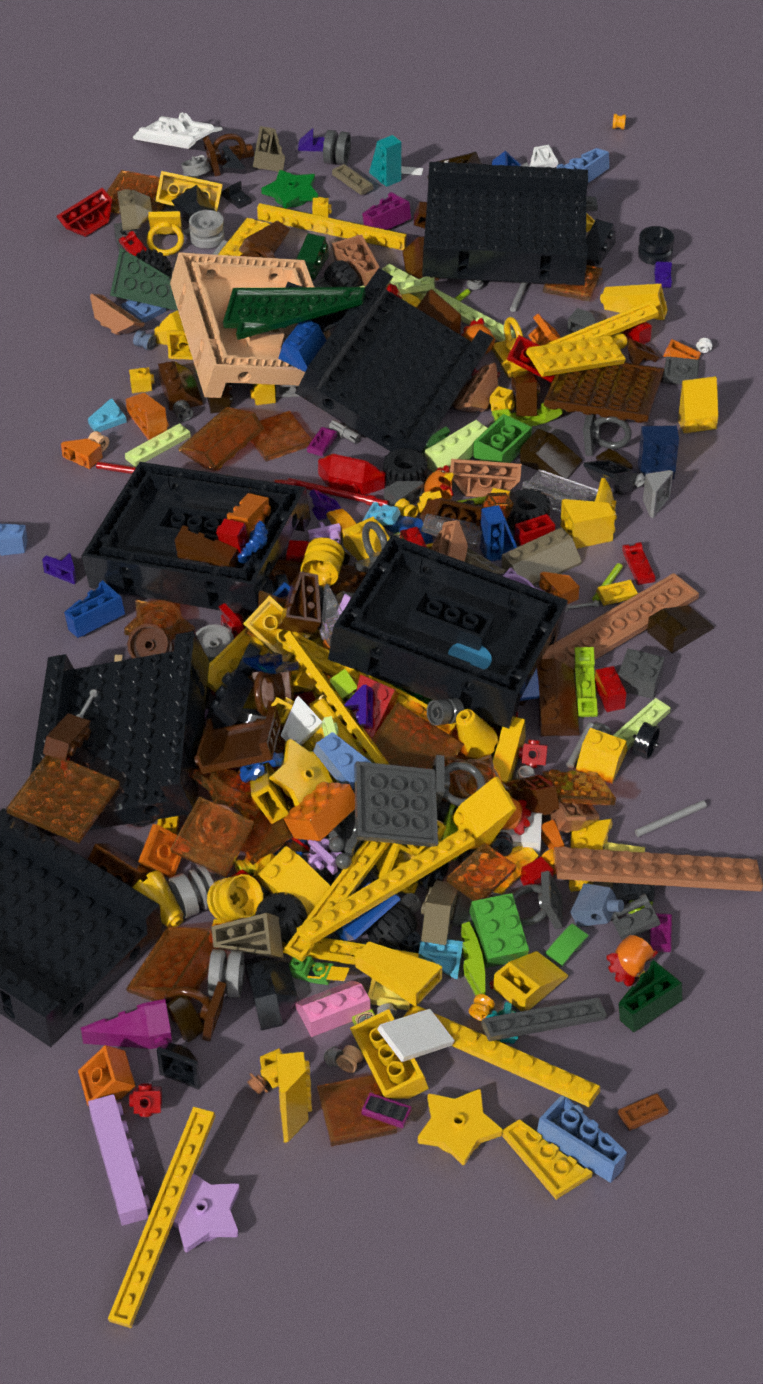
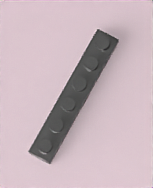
(543, 1019)

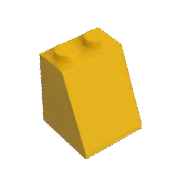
(588, 521)

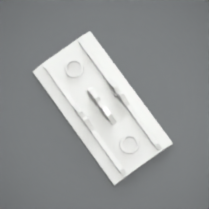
(175, 132)

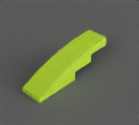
(473, 965)

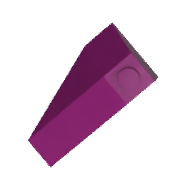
(141, 1028)

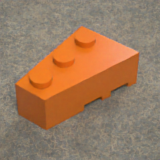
(147, 414)
(251, 511)

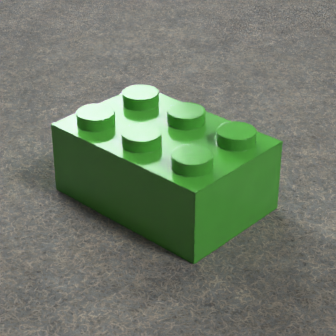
(502, 440)
(498, 930)

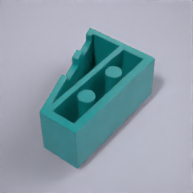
(387, 161)

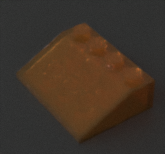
(222, 438)
(413, 741)
(176, 960)

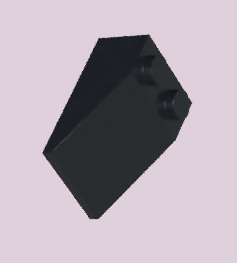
(618, 476)

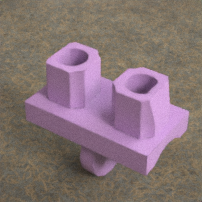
(331, 531)
(320, 857)

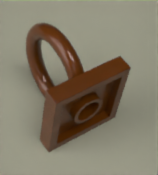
(213, 154)
(270, 686)
(211, 1008)

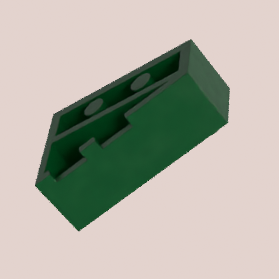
(314, 253)
(650, 997)

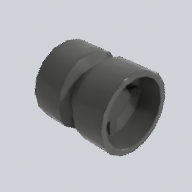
(444, 711)

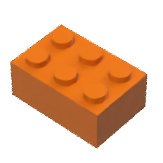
(321, 811)

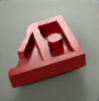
(233, 621)

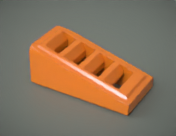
(679, 350)
(550, 835)

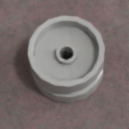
(206, 229)
(214, 639)
(226, 971)

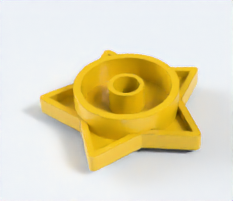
(299, 772)
(458, 1125)

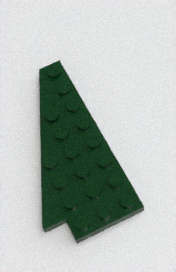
(268, 309)

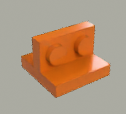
(543, 332)
(157, 852)

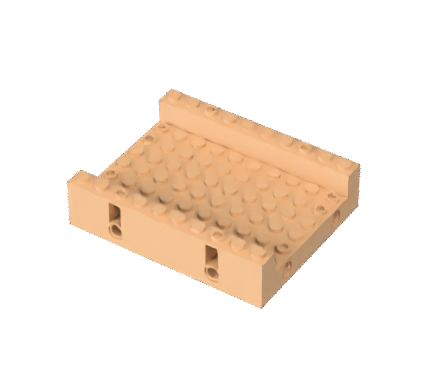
(202, 294)

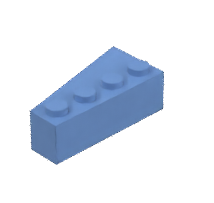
(594, 161)
(12, 539)
(338, 758)
(581, 1139)

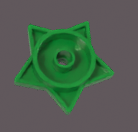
(291, 189)

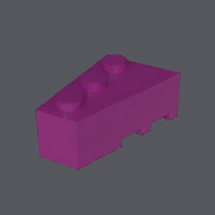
(388, 212)

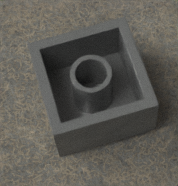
(641, 673)

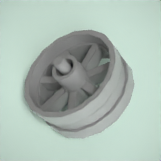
(195, 166)

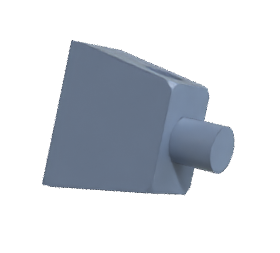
(595, 905)

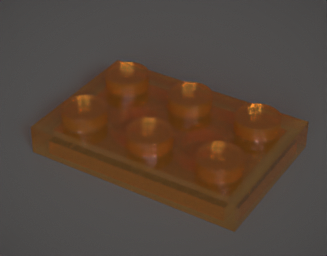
(481, 873)

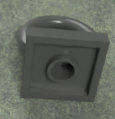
(592, 433)
(365, 564)
(443, 779)
(549, 900)

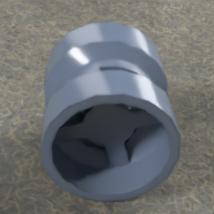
(146, 340)

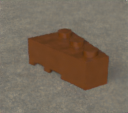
(525, 391)
(302, 605)

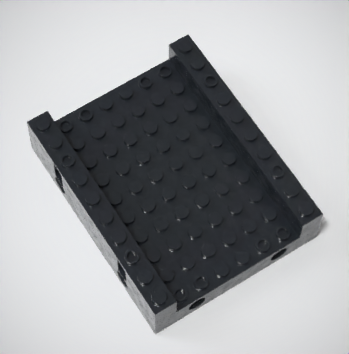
(506, 223)
(391, 369)
(137, 545)
(423, 604)
(140, 724)
(62, 930)

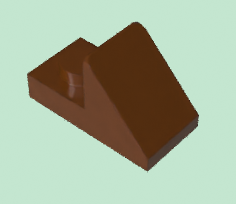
(639, 351)

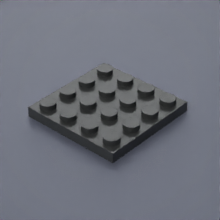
(395, 804)

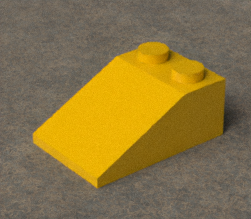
(698, 405)
(353, 539)
(264, 625)
(485, 812)
(293, 875)

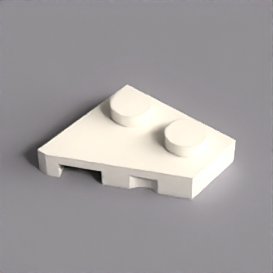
(543, 157)
(300, 723)

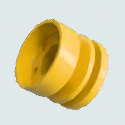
(324, 559)
(234, 897)

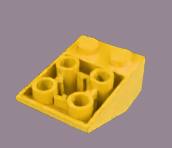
(527, 980)

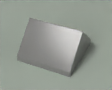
(657, 491)

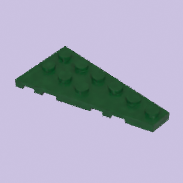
(141, 283)

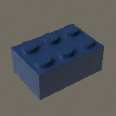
(658, 449)

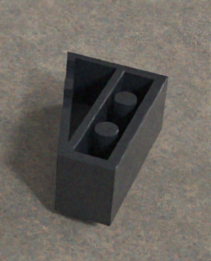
(600, 242)

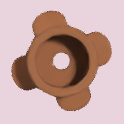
(257, 1084)

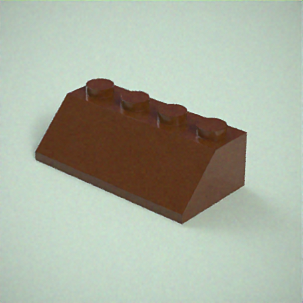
(557, 699)

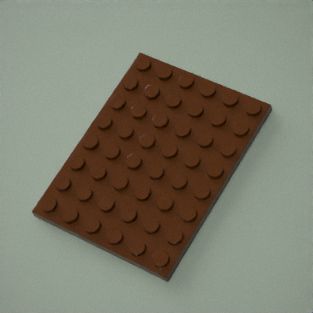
(612, 391)

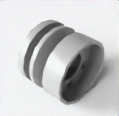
(191, 891)

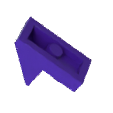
(309, 143)
(662, 274)
(322, 504)
(60, 569)
(362, 701)

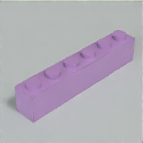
(118, 1159)

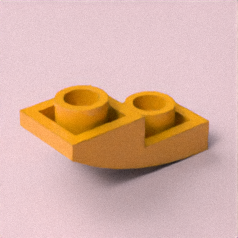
(342, 517)

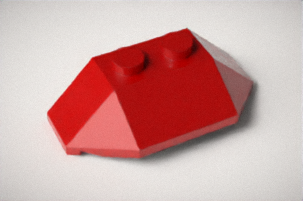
(87, 214)
(351, 474)

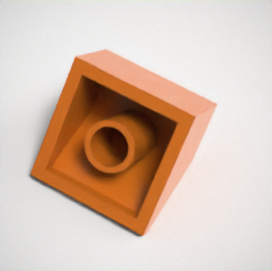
(106, 1074)

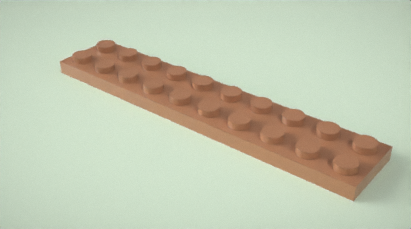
(623, 621)
(657, 869)

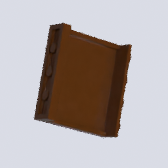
(238, 743)

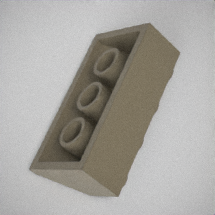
(548, 553)

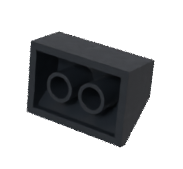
(229, 699)

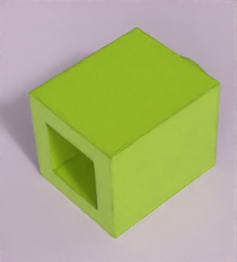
(344, 685)

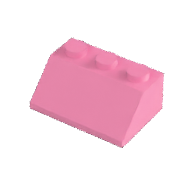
(333, 1007)

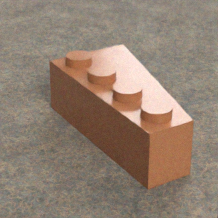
(357, 255)

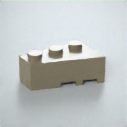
(268, 151)
(438, 912)

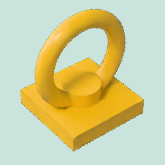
(165, 224)
(503, 348)

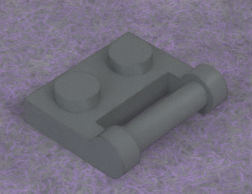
(636, 922)

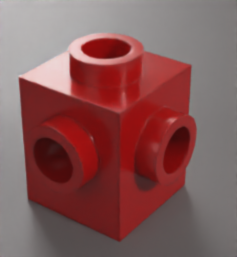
(541, 753)
(150, 1093)

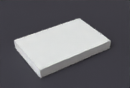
(415, 1035)

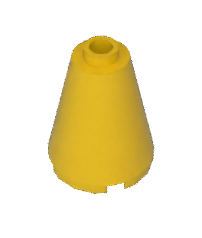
(476, 735)
(159, 891)

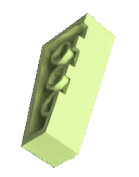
(455, 446)

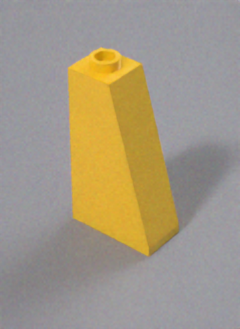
(627, 297)
(507, 749)
(269, 796)
(399, 972)

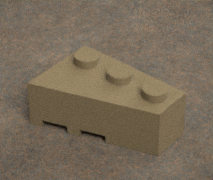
(251, 935)

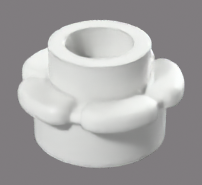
(704, 345)

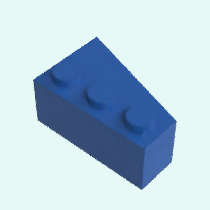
(495, 535)
(94, 611)

